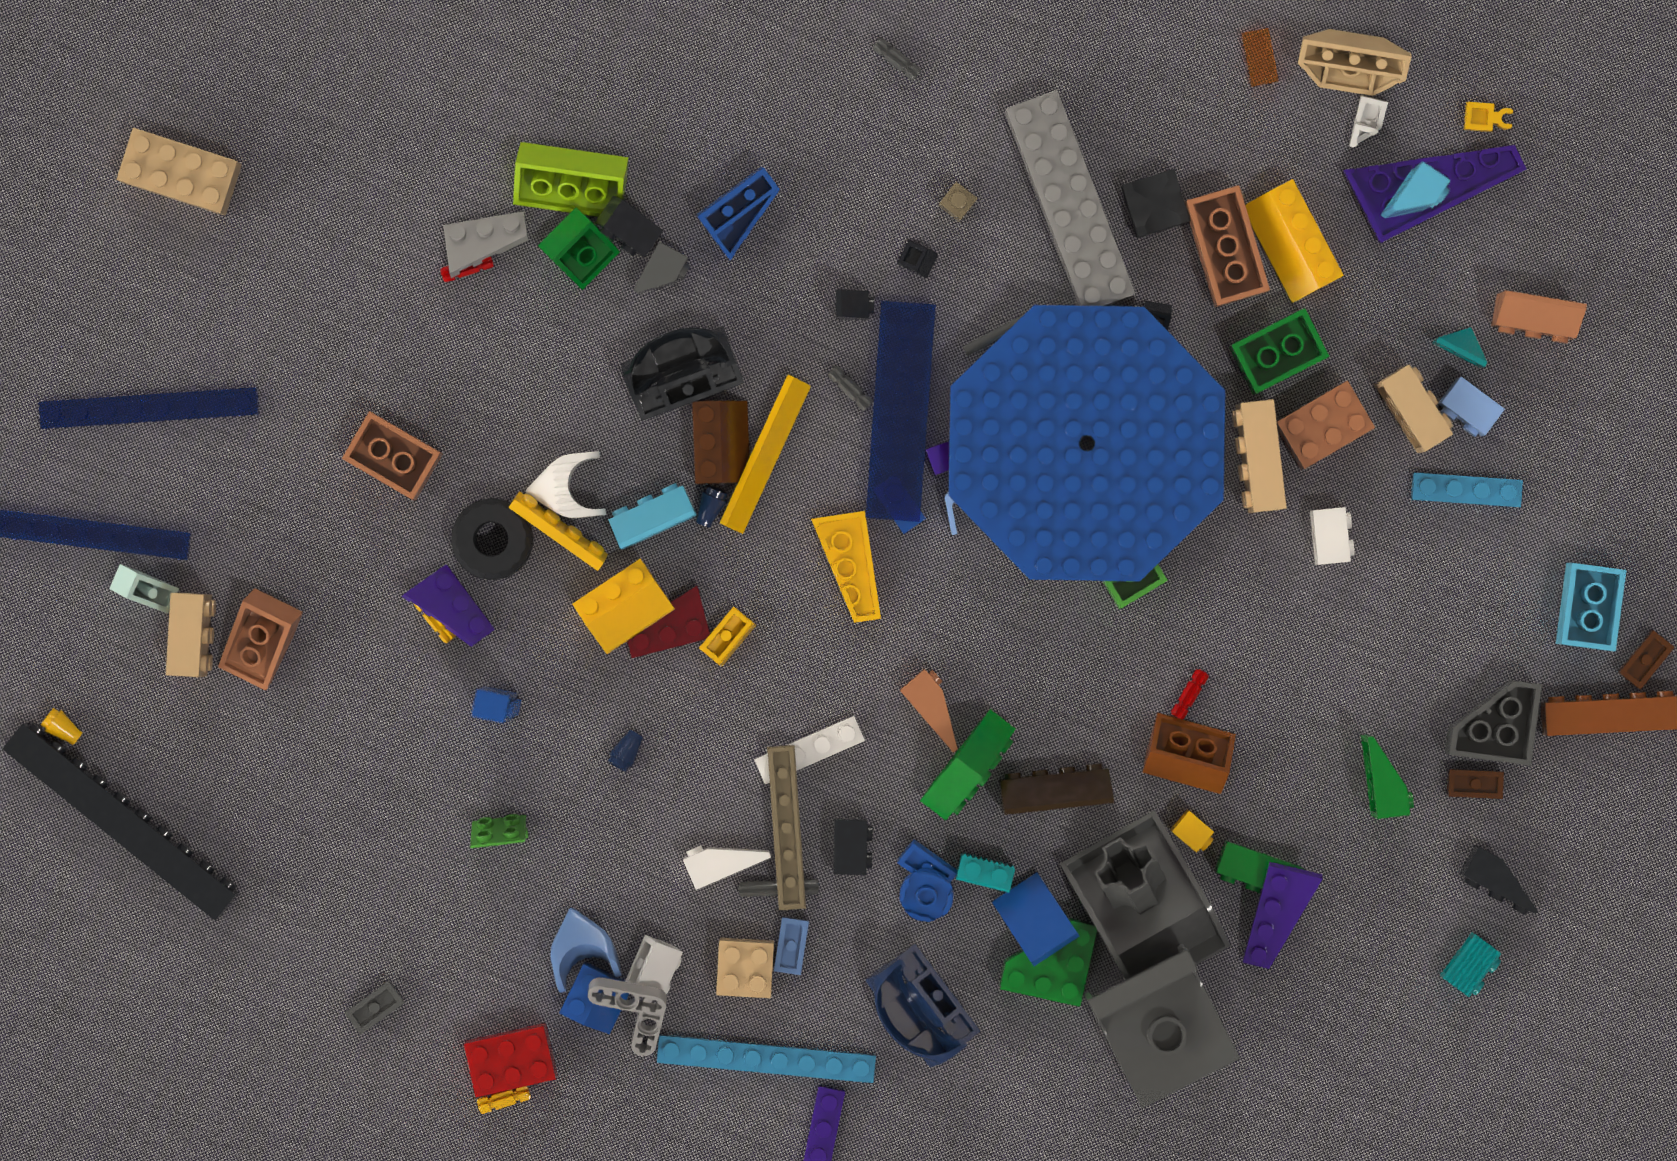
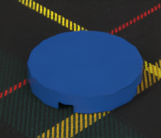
(926, 894)

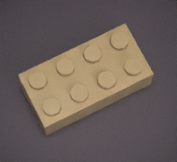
(179, 171)
(1260, 456)

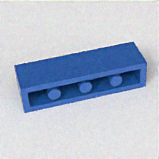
(496, 704)

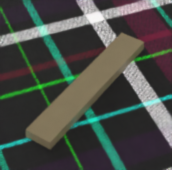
(786, 827)

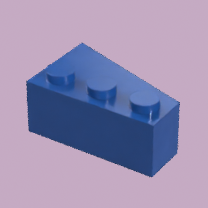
(738, 210)

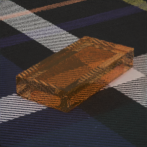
(1259, 57)

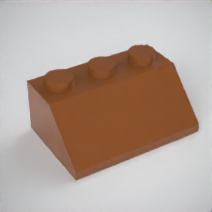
(1189, 753)

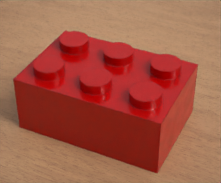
(510, 1060)

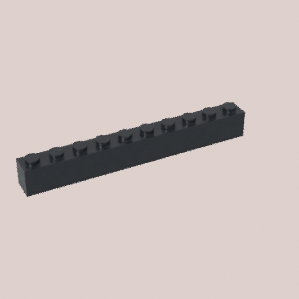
(120, 820)

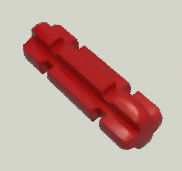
(487, 264)
(1190, 694)

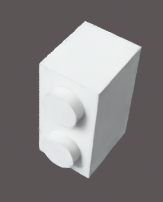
(1331, 535)
(654, 964)

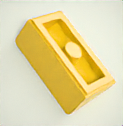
(727, 636)

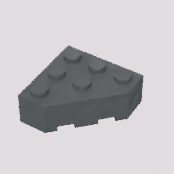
(1499, 726)

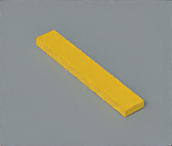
(765, 454)

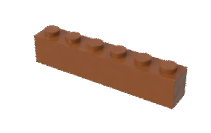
(1609, 714)

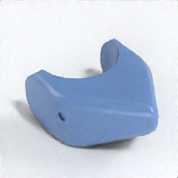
(579, 940)

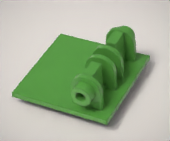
(498, 831)

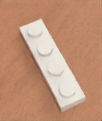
(819, 745)

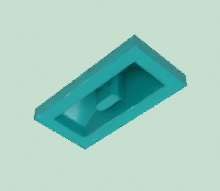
(1463, 345)

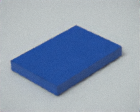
(1035, 919)

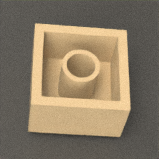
(745, 967)

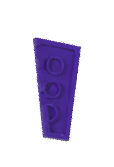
(1280, 905)

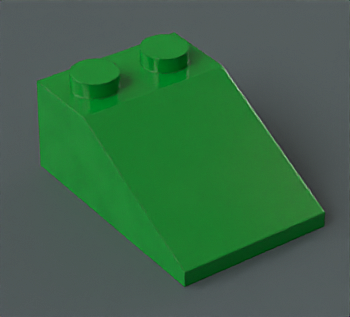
(1385, 788)

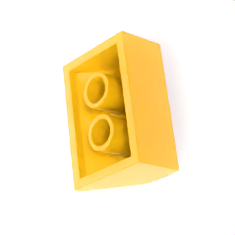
(623, 606)

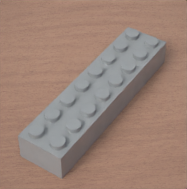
(1069, 201)

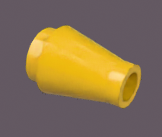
(61, 726)

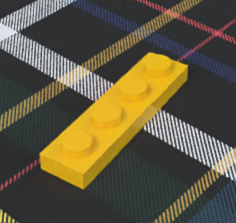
(565, 535)

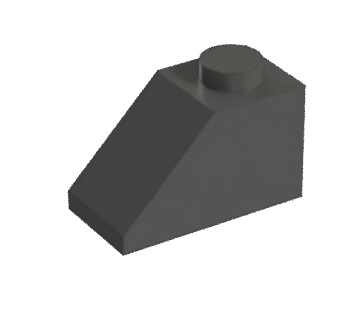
(662, 269)

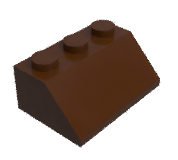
(720, 441)

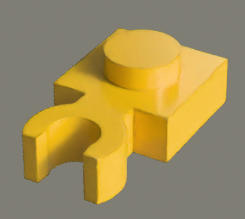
(1482, 117)

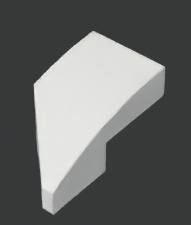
(1368, 119)

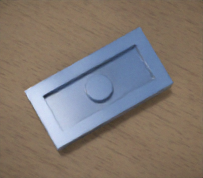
(791, 945)

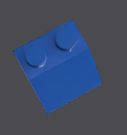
(582, 1010)

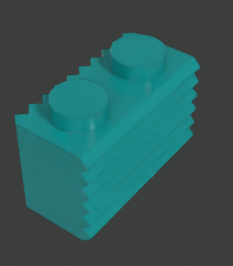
(985, 872)
(1471, 965)

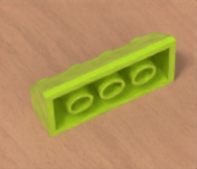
(567, 179)

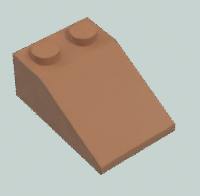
(259, 638)

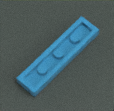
(1466, 489)

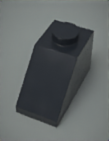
(853, 305)

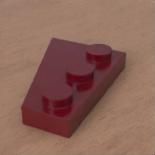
(677, 628)

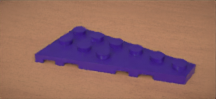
(1468, 176)

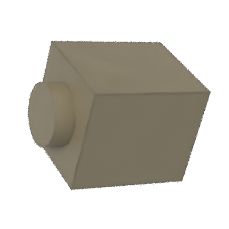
(958, 202)

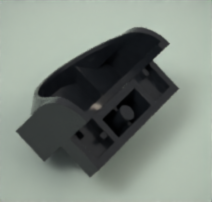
(681, 370)

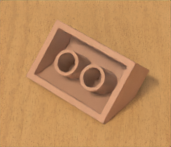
(1538, 316)

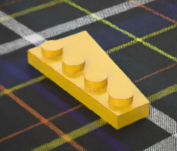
(850, 557)

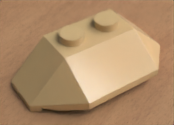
(1353, 61)

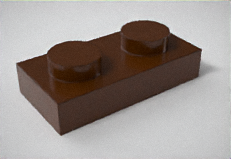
(1646, 659)
(1475, 783)

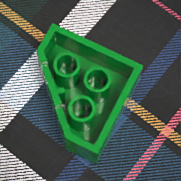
(969, 766)
(1058, 976)

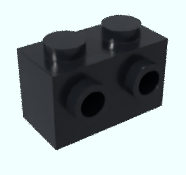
(628, 226)
(851, 846)

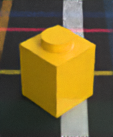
(1192, 831)

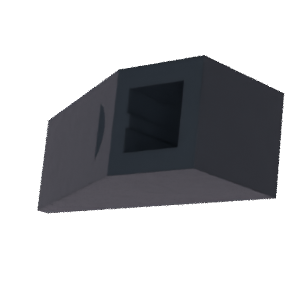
(1493, 873)

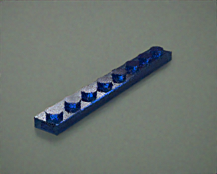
(148, 408)
(94, 534)

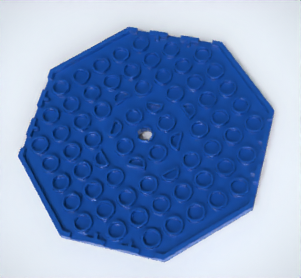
(1153, 432)

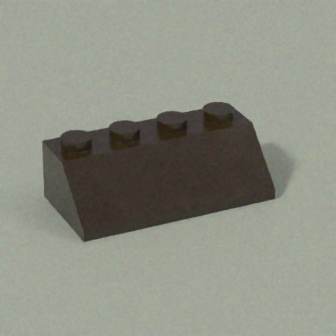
(1056, 790)

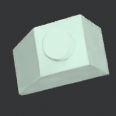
(143, 588)

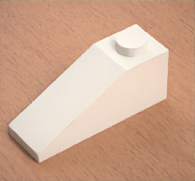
(717, 863)

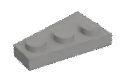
(480, 238)

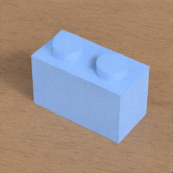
(1470, 407)

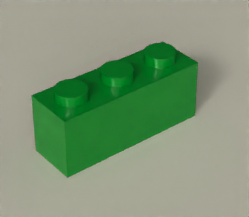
(1245, 865)

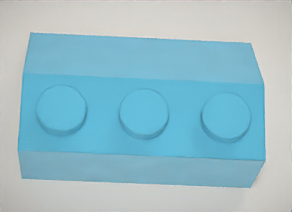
(1419, 190)
(651, 516)

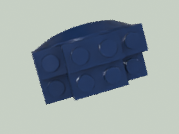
(919, 1007)

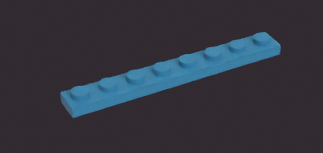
(766, 1058)

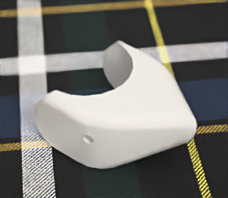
(553, 486)

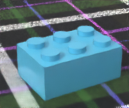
(1591, 606)

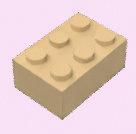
(1414, 408)
(190, 634)

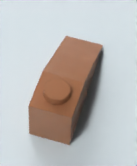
(929, 701)

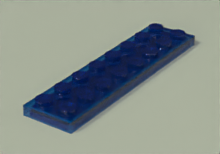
(900, 411)

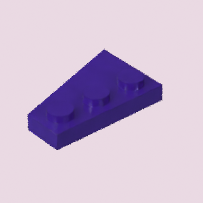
(451, 605)

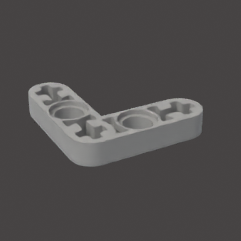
(645, 1009)

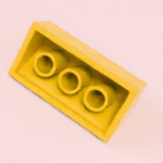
(1292, 241)

